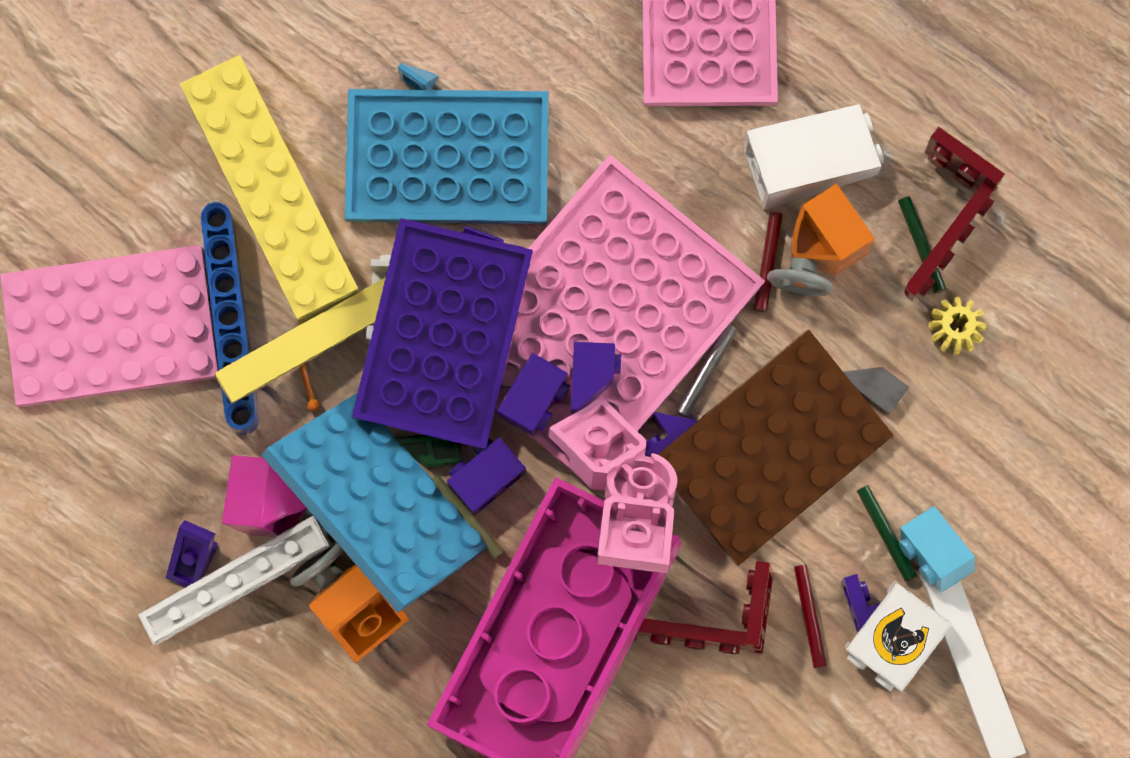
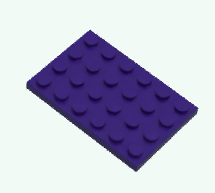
(442, 333)

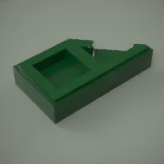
(432, 451)

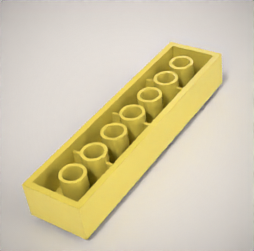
(269, 189)

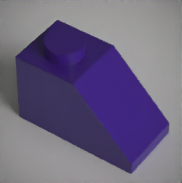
(592, 372)

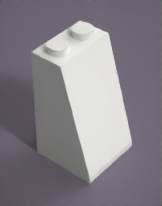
(811, 155)

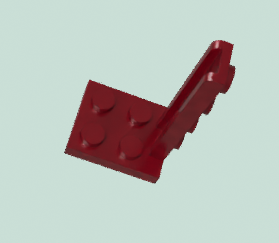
(970, 172)
(729, 641)

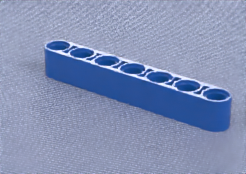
(225, 302)

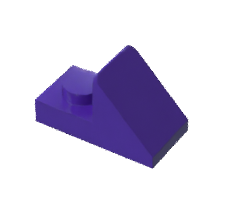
(671, 427)
(191, 554)
(856, 596)

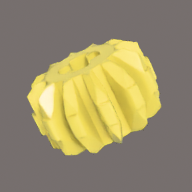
(969, 332)

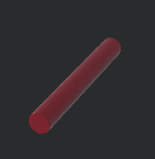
(768, 260)
(810, 616)

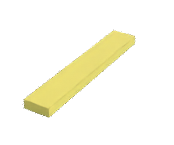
(300, 344)

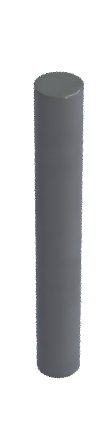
(706, 372)

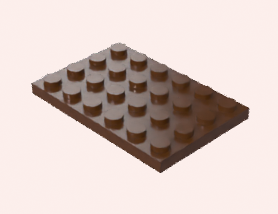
(773, 447)

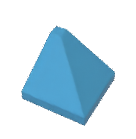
(417, 77)

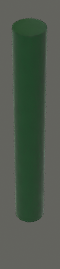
(920, 239)
(886, 533)

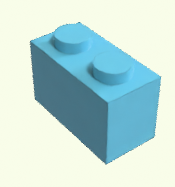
(936, 549)

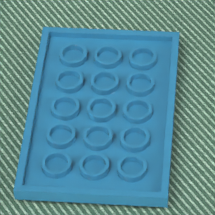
(447, 156)
(375, 503)

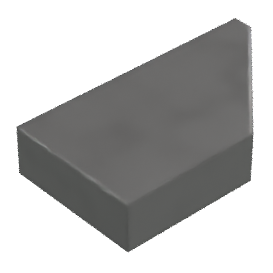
(878, 387)

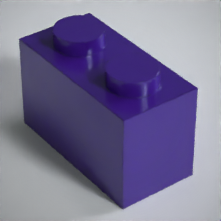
(533, 395)
(485, 475)

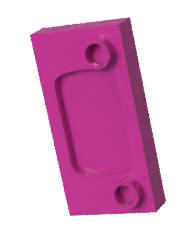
(547, 638)

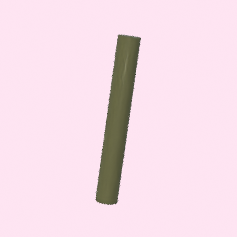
(493, 548)

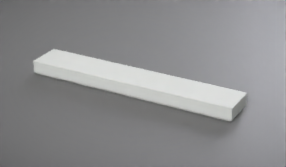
(235, 580)
(976, 673)

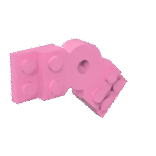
(636, 487)

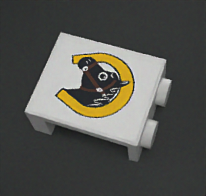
(897, 638)

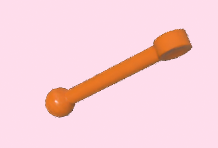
(313, 404)

